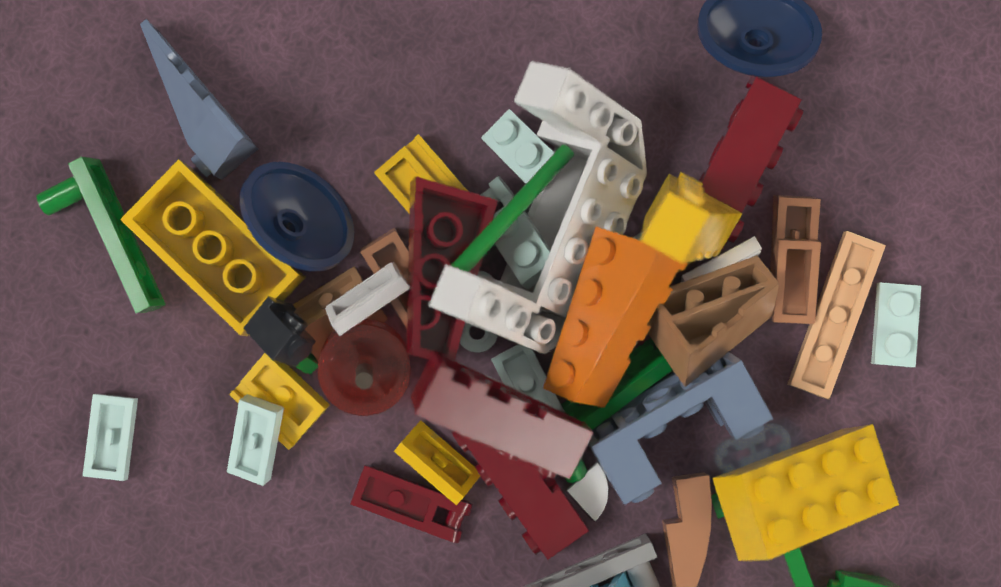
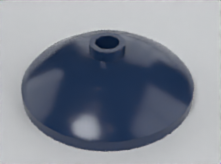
(760, 35)
(296, 216)

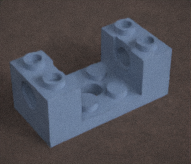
(723, 388)

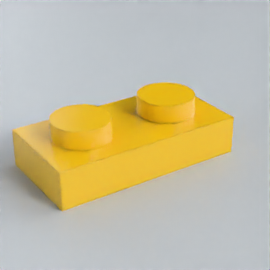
(438, 462)

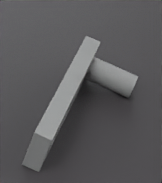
(629, 556)

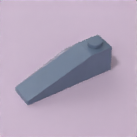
(206, 125)

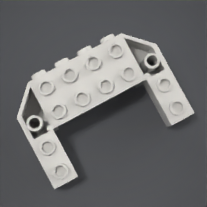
(588, 193)

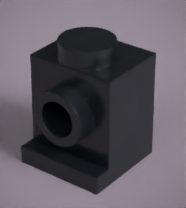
(280, 332)

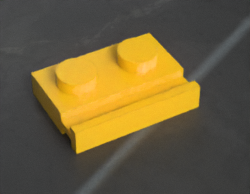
(412, 161)
(283, 387)

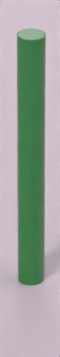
(513, 209)

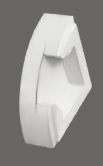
(591, 491)

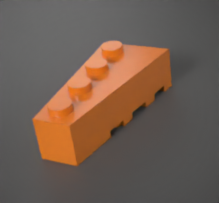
(608, 315)

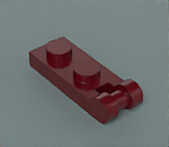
(409, 503)

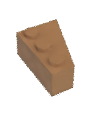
(712, 315)

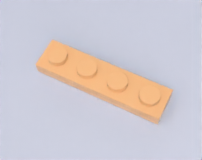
(836, 315)

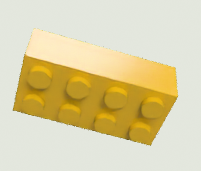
(209, 246)
(805, 493)

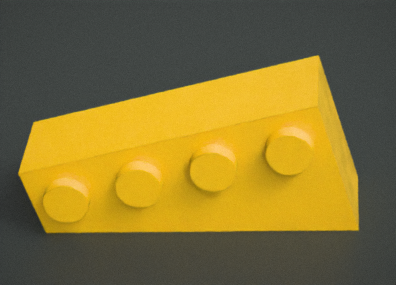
(687, 220)

